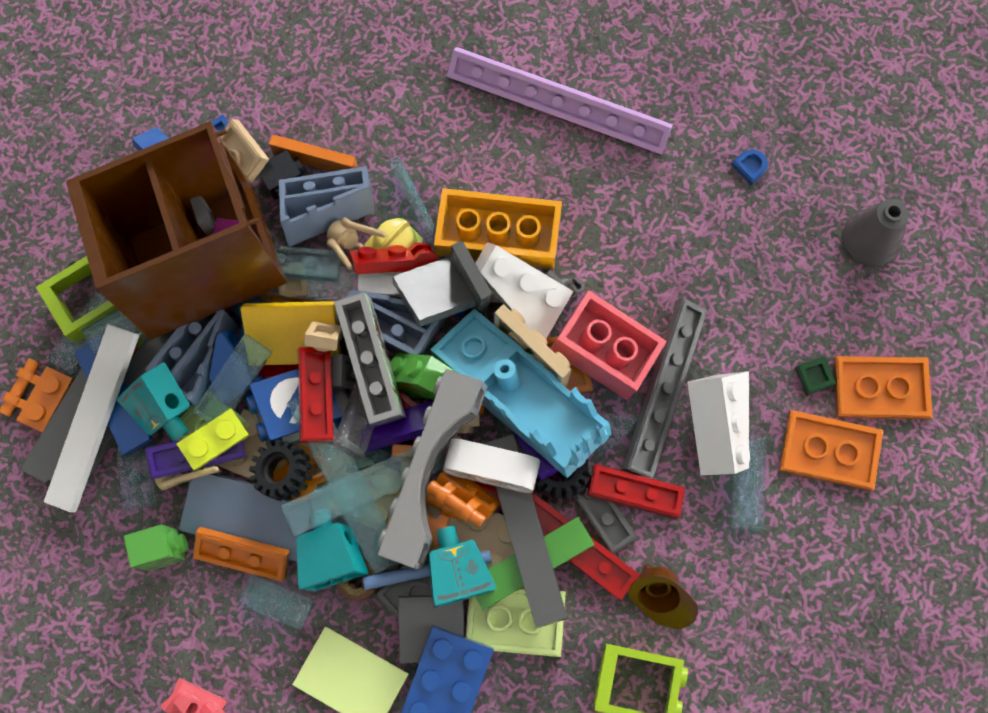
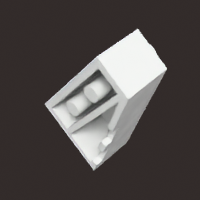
(523, 288)
(721, 422)

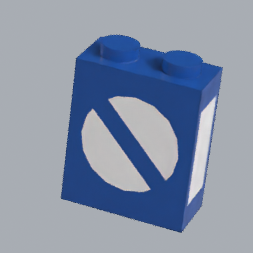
(269, 402)

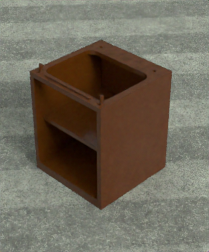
(147, 241)

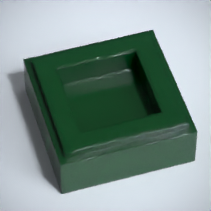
(815, 376)

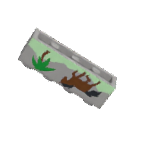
(369, 359)

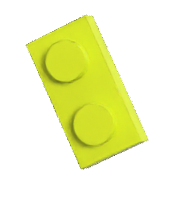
(213, 439)

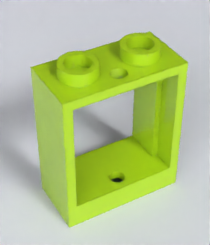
(50, 293)
(607, 670)

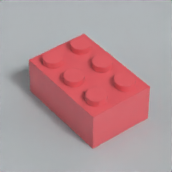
(608, 345)

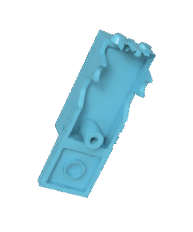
(524, 393)

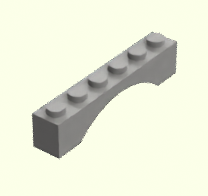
(408, 533)

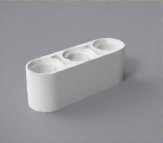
(491, 465)

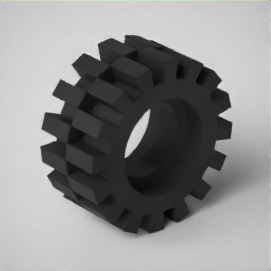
(266, 465)
(566, 489)

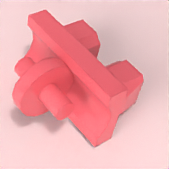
(192, 699)

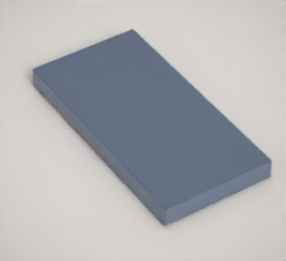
(238, 510)

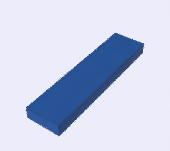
(126, 431)

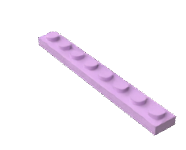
(559, 100)

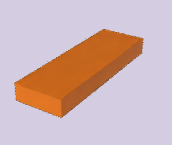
(312, 155)
(241, 554)

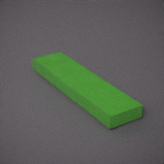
(562, 546)

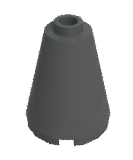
(876, 233)

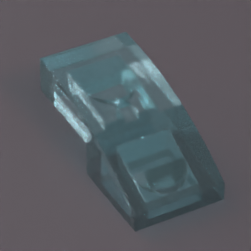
(275, 602)

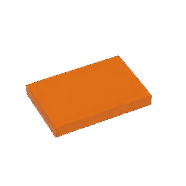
(882, 387)
(831, 450)

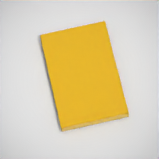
(284, 326)

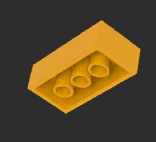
(514, 223)

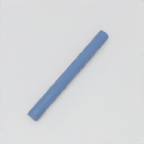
(405, 574)

